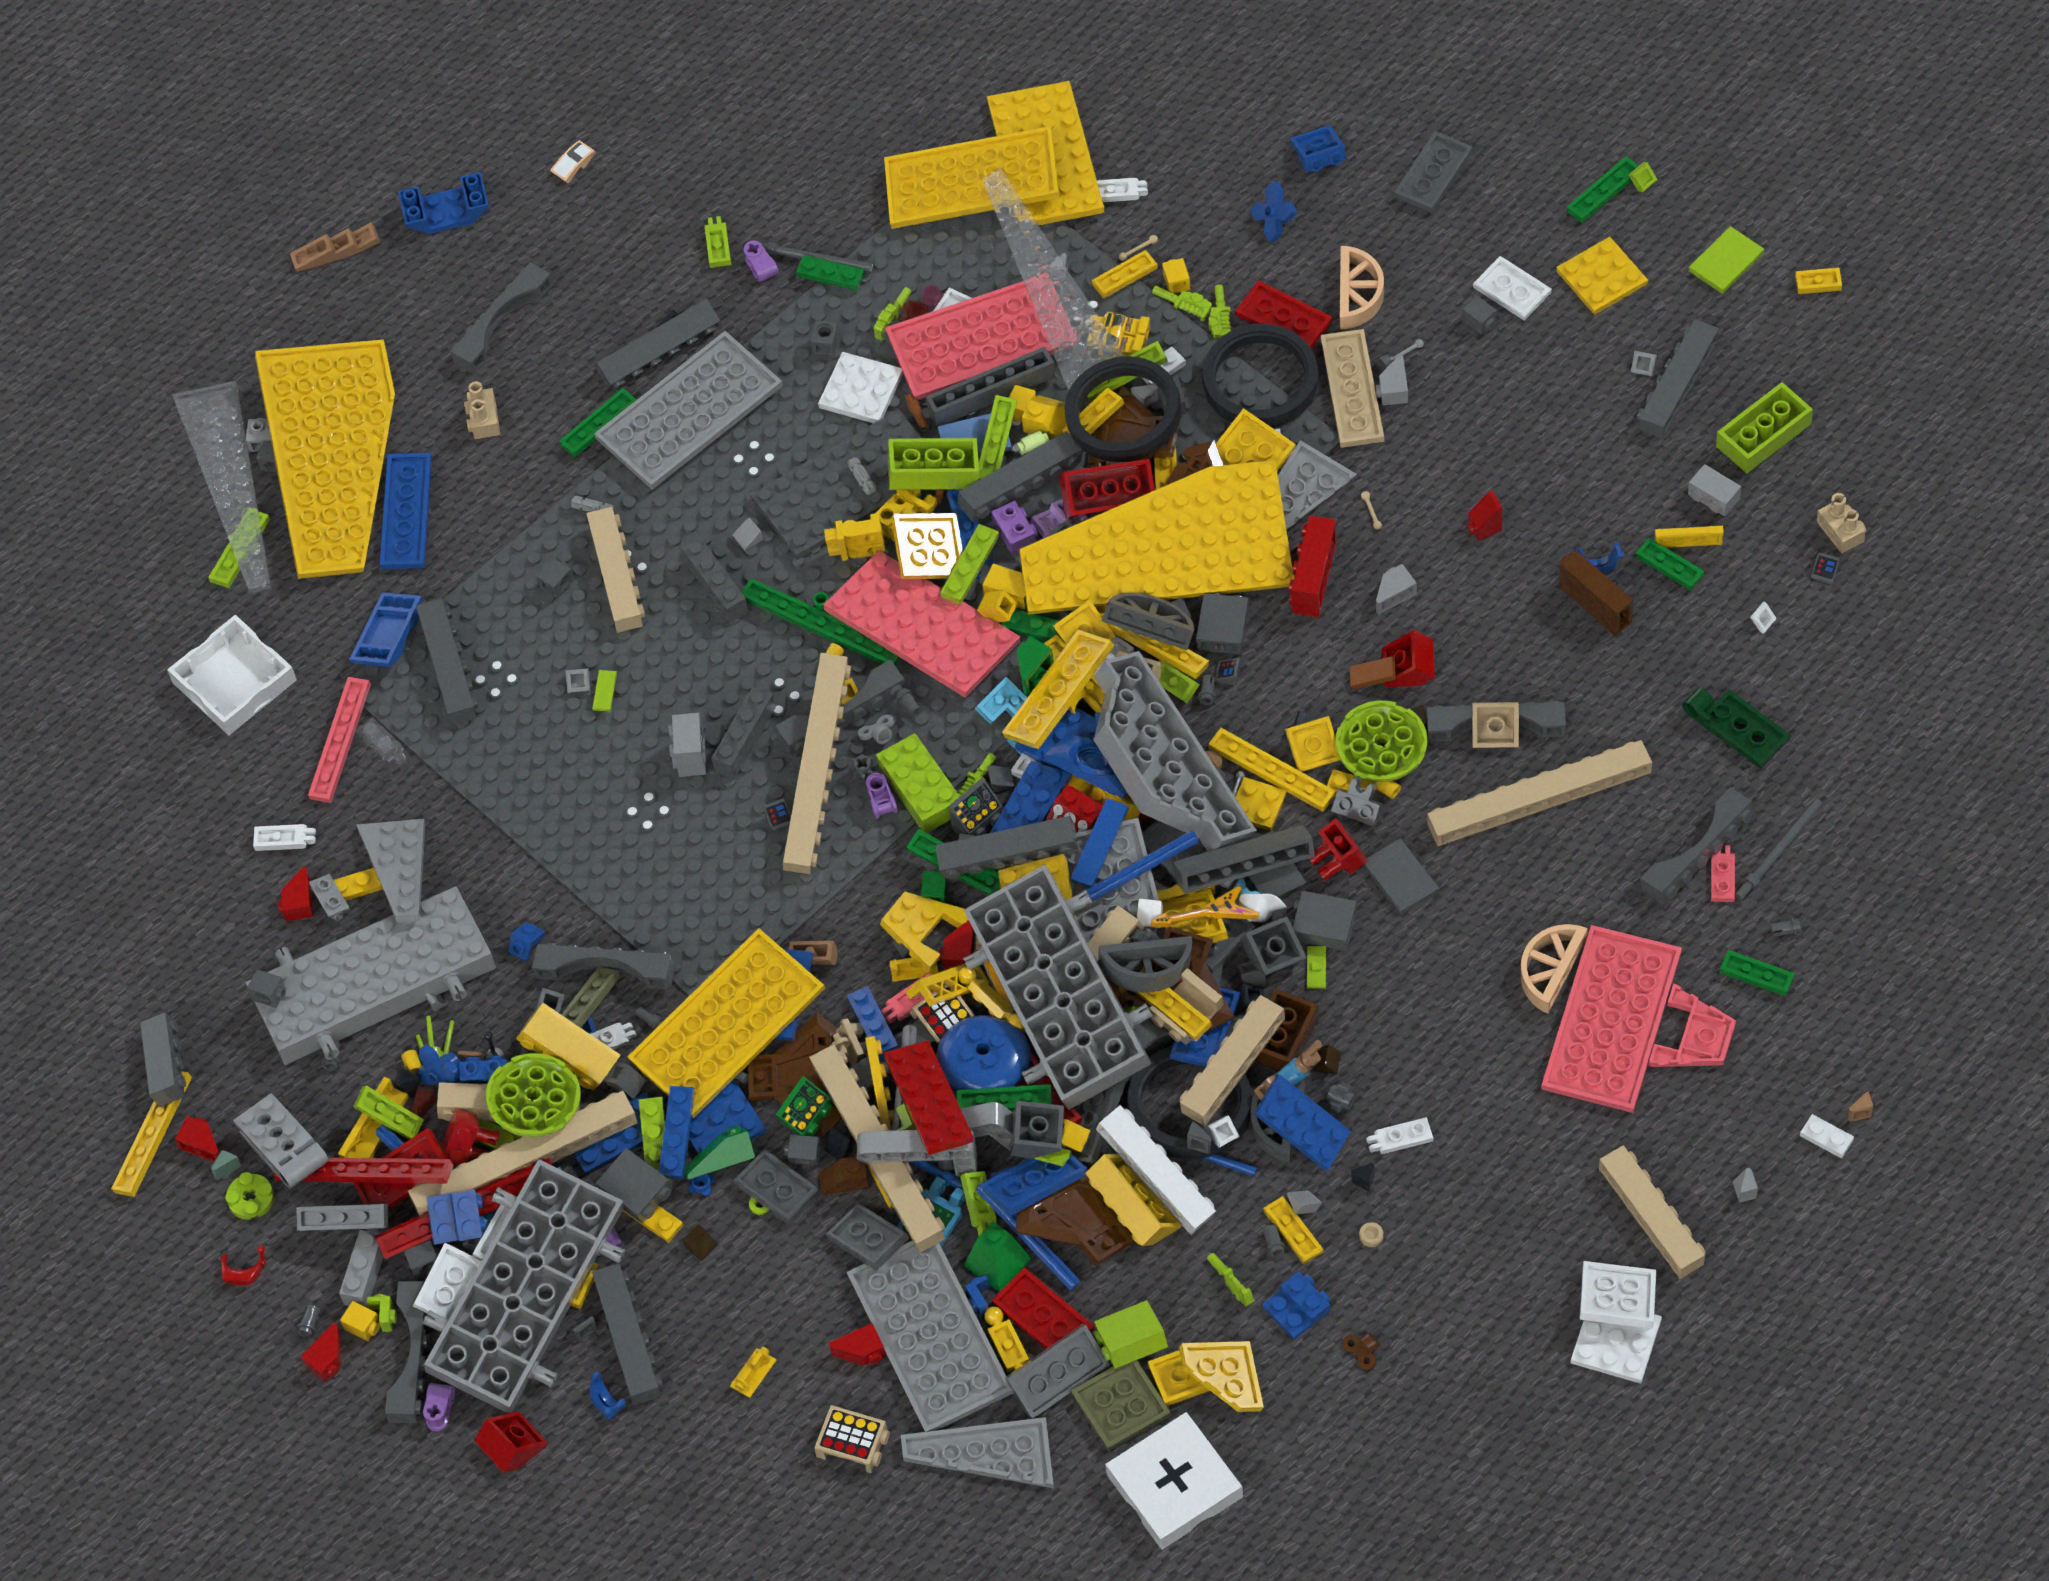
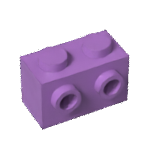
(1013, 527)

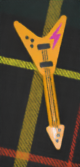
(1220, 908)

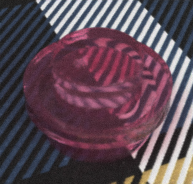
(931, 295)

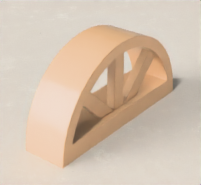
(1366, 262)
(1558, 975)

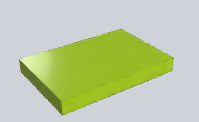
(1726, 260)

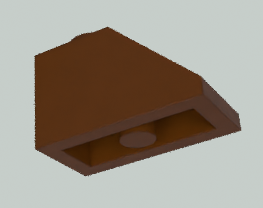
(844, 1176)

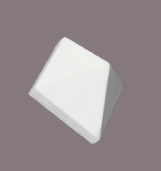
(1763, 617)

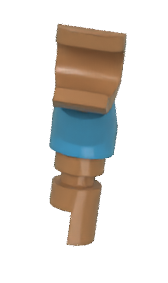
(1295, 1070)

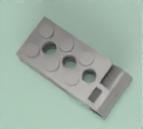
(280, 1141)

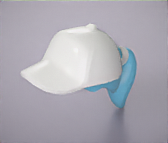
(1263, 903)

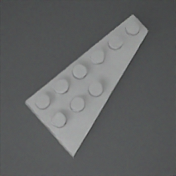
(1309, 481)
(397, 858)
(998, 1450)

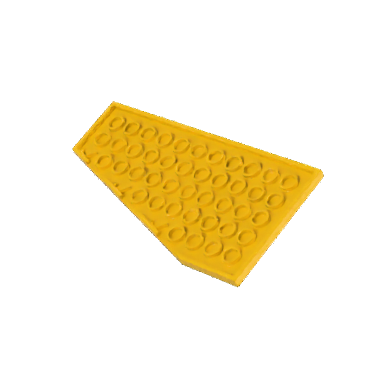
(328, 440)
(1183, 540)

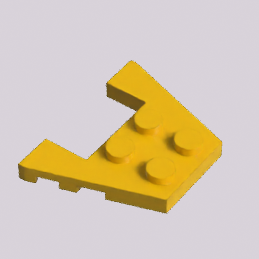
(913, 920)

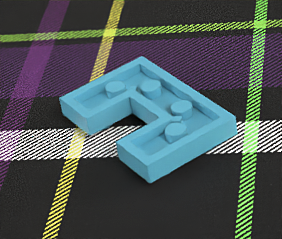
(1002, 697)

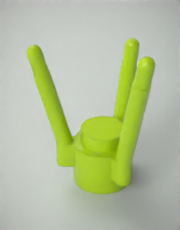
(431, 1040)

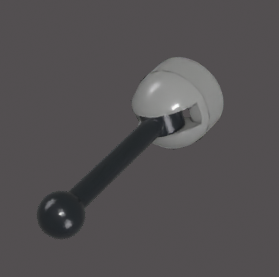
(493, 1051)

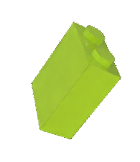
(1129, 1334)

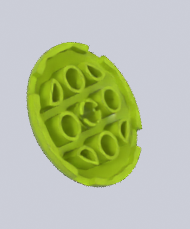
(1381, 723)
(528, 1077)

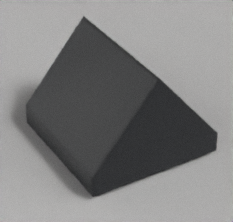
(1363, 1176)

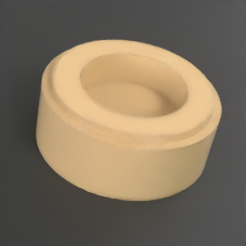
(1371, 1234)

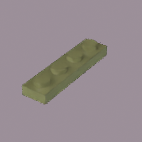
(591, 995)

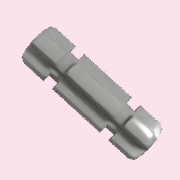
(861, 476)
(588, 505)

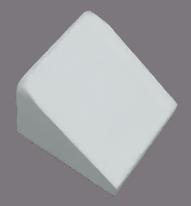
(1148, 911)
(1222, 1131)

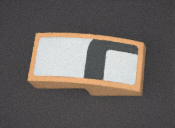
(570, 162)

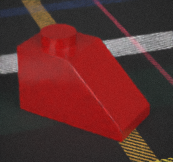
(1485, 517)
(297, 897)
(957, 946)
(197, 1138)
(859, 1346)
(324, 1354)

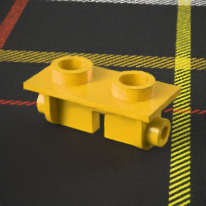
(909, 969)
(753, 1372)

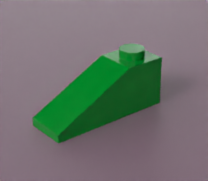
(725, 1150)

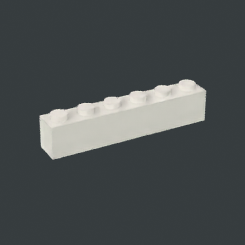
(1156, 1169)

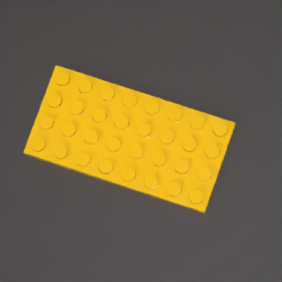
(1053, 107)
(949, 178)
(727, 1020)

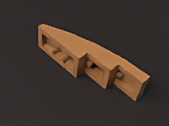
(337, 247)

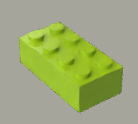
(1764, 427)
(932, 463)
(918, 782)

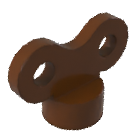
(1363, 1349)

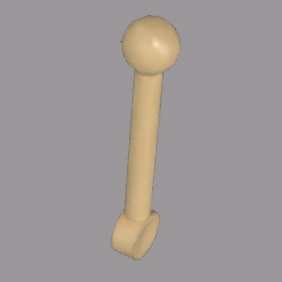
(1152, 239)
(1366, 496)

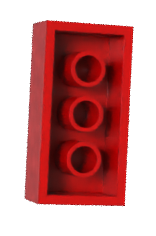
(1104, 487)
(1312, 566)

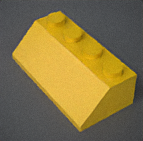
(558, 1037)
(1132, 1200)

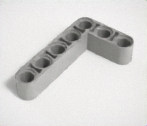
(990, 1120)
(907, 1146)

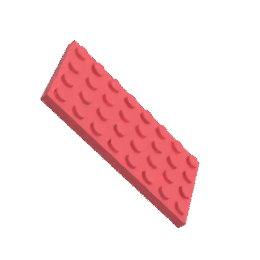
(966, 339)
(921, 627)
(1611, 1019)

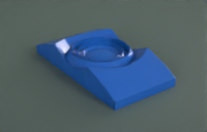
(387, 630)
(1085, 760)

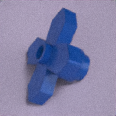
(1274, 211)
(436, 1068)

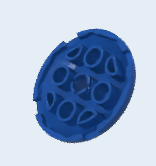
(1002, 1065)

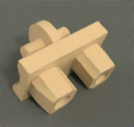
(847, 1040)

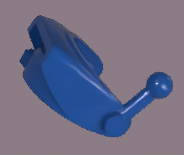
(1608, 563)
(598, 1391)

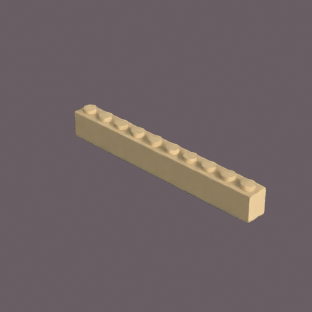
(815, 764)
(1539, 792)
(585, 1128)
(892, 1176)

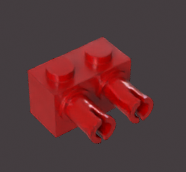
(1341, 846)
(461, 1135)

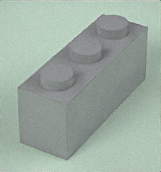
(362, 1270)

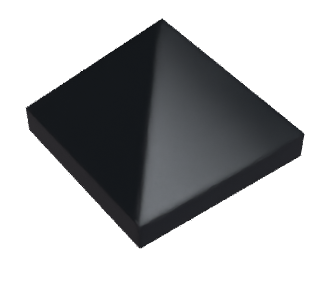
(406, 1081)

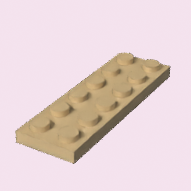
(1352, 388)

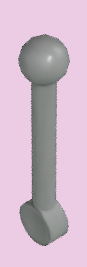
(1240, 775)

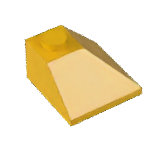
(1044, 415)

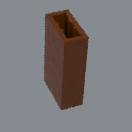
(1595, 593)

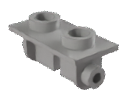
(329, 897)

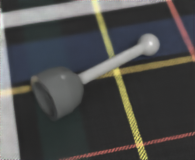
(1385, 360)

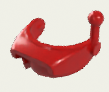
(243, 1277)

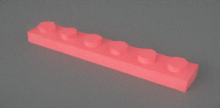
(339, 739)

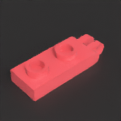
(1723, 876)
(900, 1005)

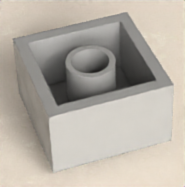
(687, 744)

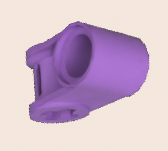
(759, 261)
(880, 799)
(438, 1405)

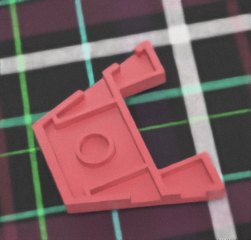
(1704, 1038)

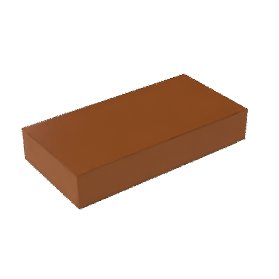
(1372, 673)

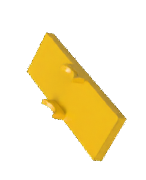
(1058, 689)

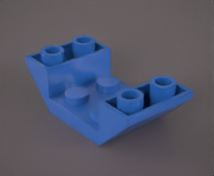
(446, 208)

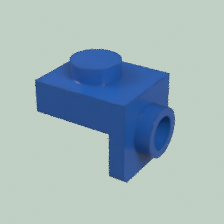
(524, 939)
(974, 1294)

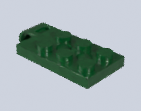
(1729, 710)

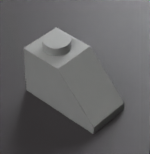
(1393, 383)
(1395, 588)

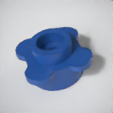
(705, 1189)

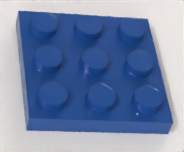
(1070, 724)
(725, 1110)

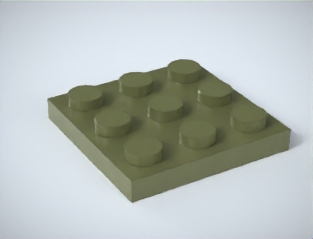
(1120, 1404)

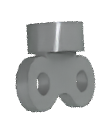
(879, 731)

